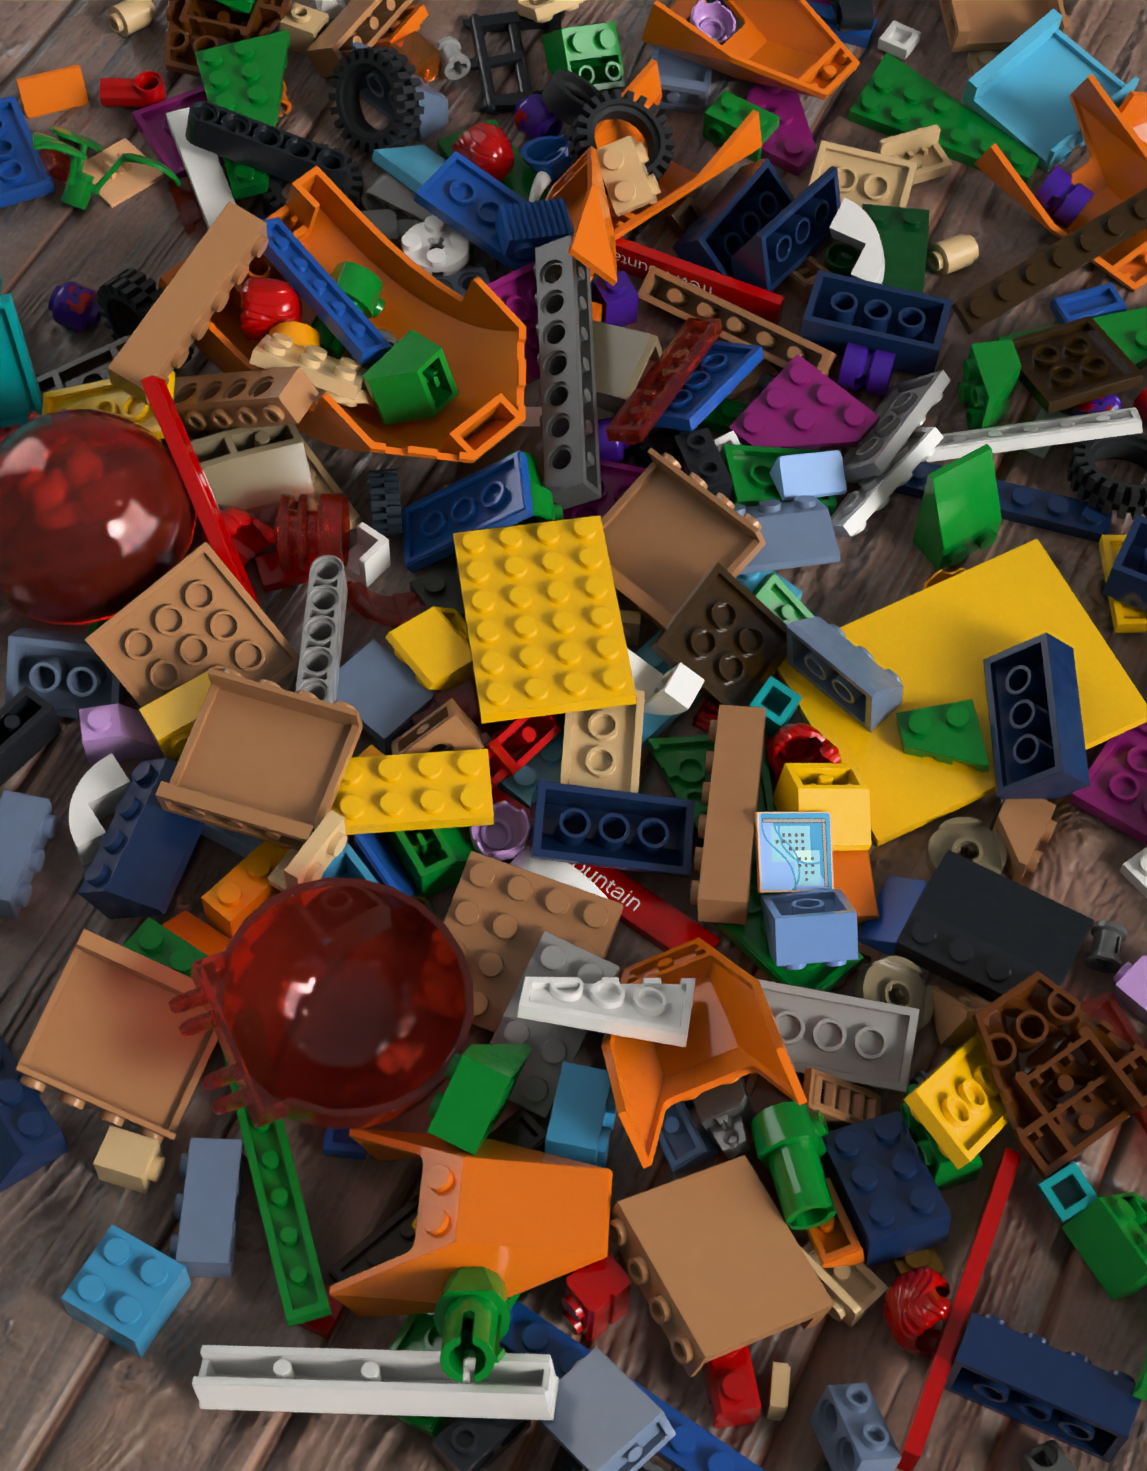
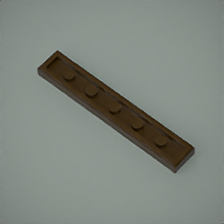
(396, 1234)

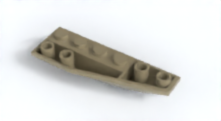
(254, 466)

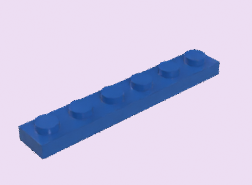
(323, 295)

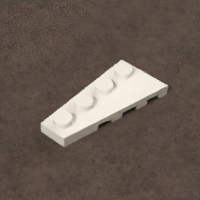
(875, 491)
(629, 1010)

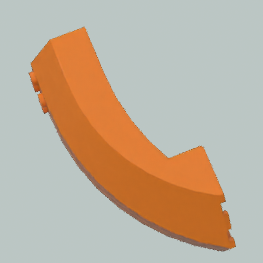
(475, 331)

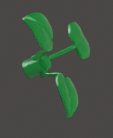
(80, 184)

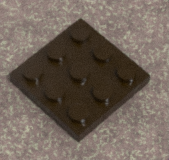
(1073, 365)
(725, 639)

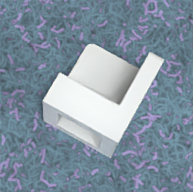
(369, 556)

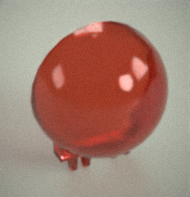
(87, 515)
(333, 1006)

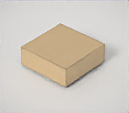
(778, 1391)

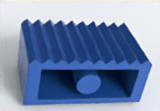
(531, 225)

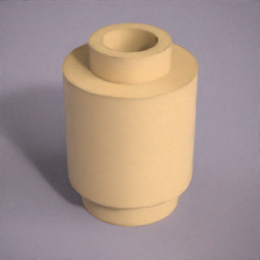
(131, 16)
(952, 254)

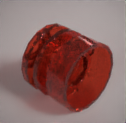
(312, 531)

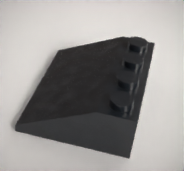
(989, 930)

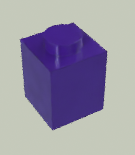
(618, 301)

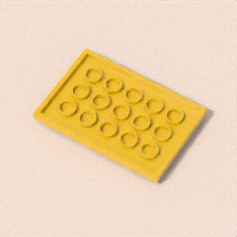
(543, 619)

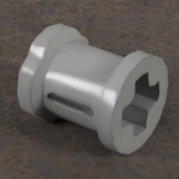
(454, 62)

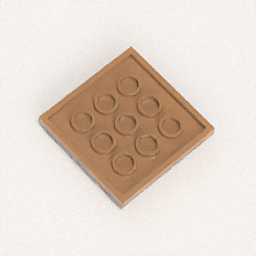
(187, 624)
(501, 918)

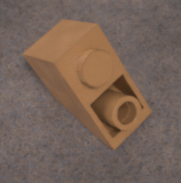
(1022, 828)

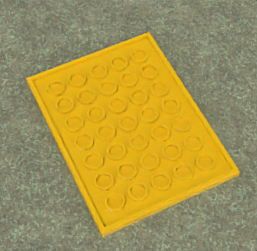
(938, 653)

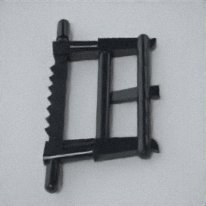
(513, 25)

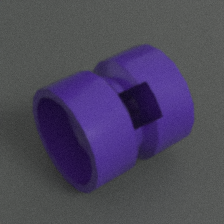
(1063, 196)
(866, 369)

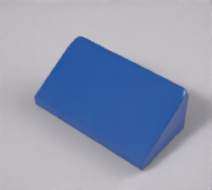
(383, 863)
(895, 906)

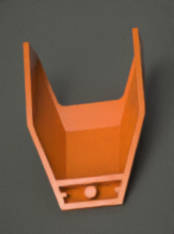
(778, 46)
(1112, 173)
(677, 180)
(590, 215)
(726, 1039)
(496, 1209)

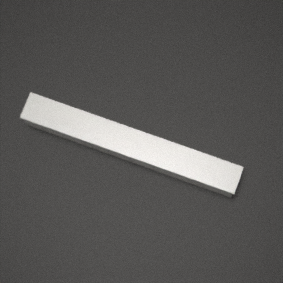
(372, 1383)

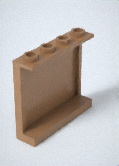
(994, 23)
(670, 535)
(262, 760)
(116, 1041)
(716, 1262)

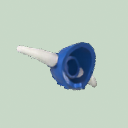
(548, 160)

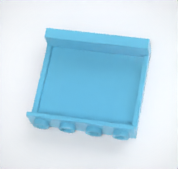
(1030, 88)

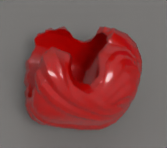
(488, 149)
(266, 304)
(246, 532)
(799, 745)
(914, 1306)

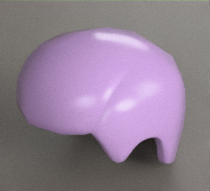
(713, 20)
(506, 836)

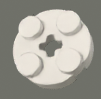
(433, 233)

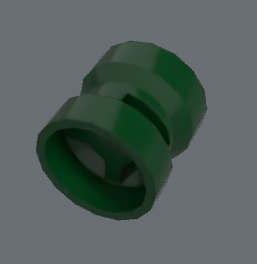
(841, 259)

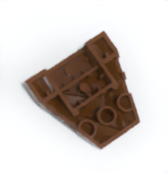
(210, 24)
(1058, 1071)

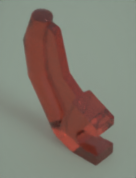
(383, 609)

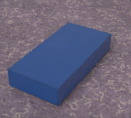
(1088, 302)

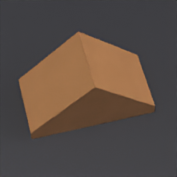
(954, 1011)

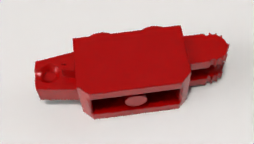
(518, 743)

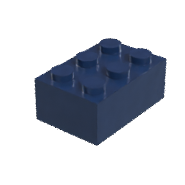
(885, 1188)

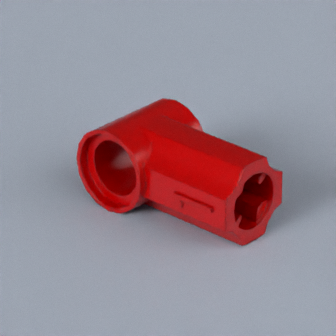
(128, 92)

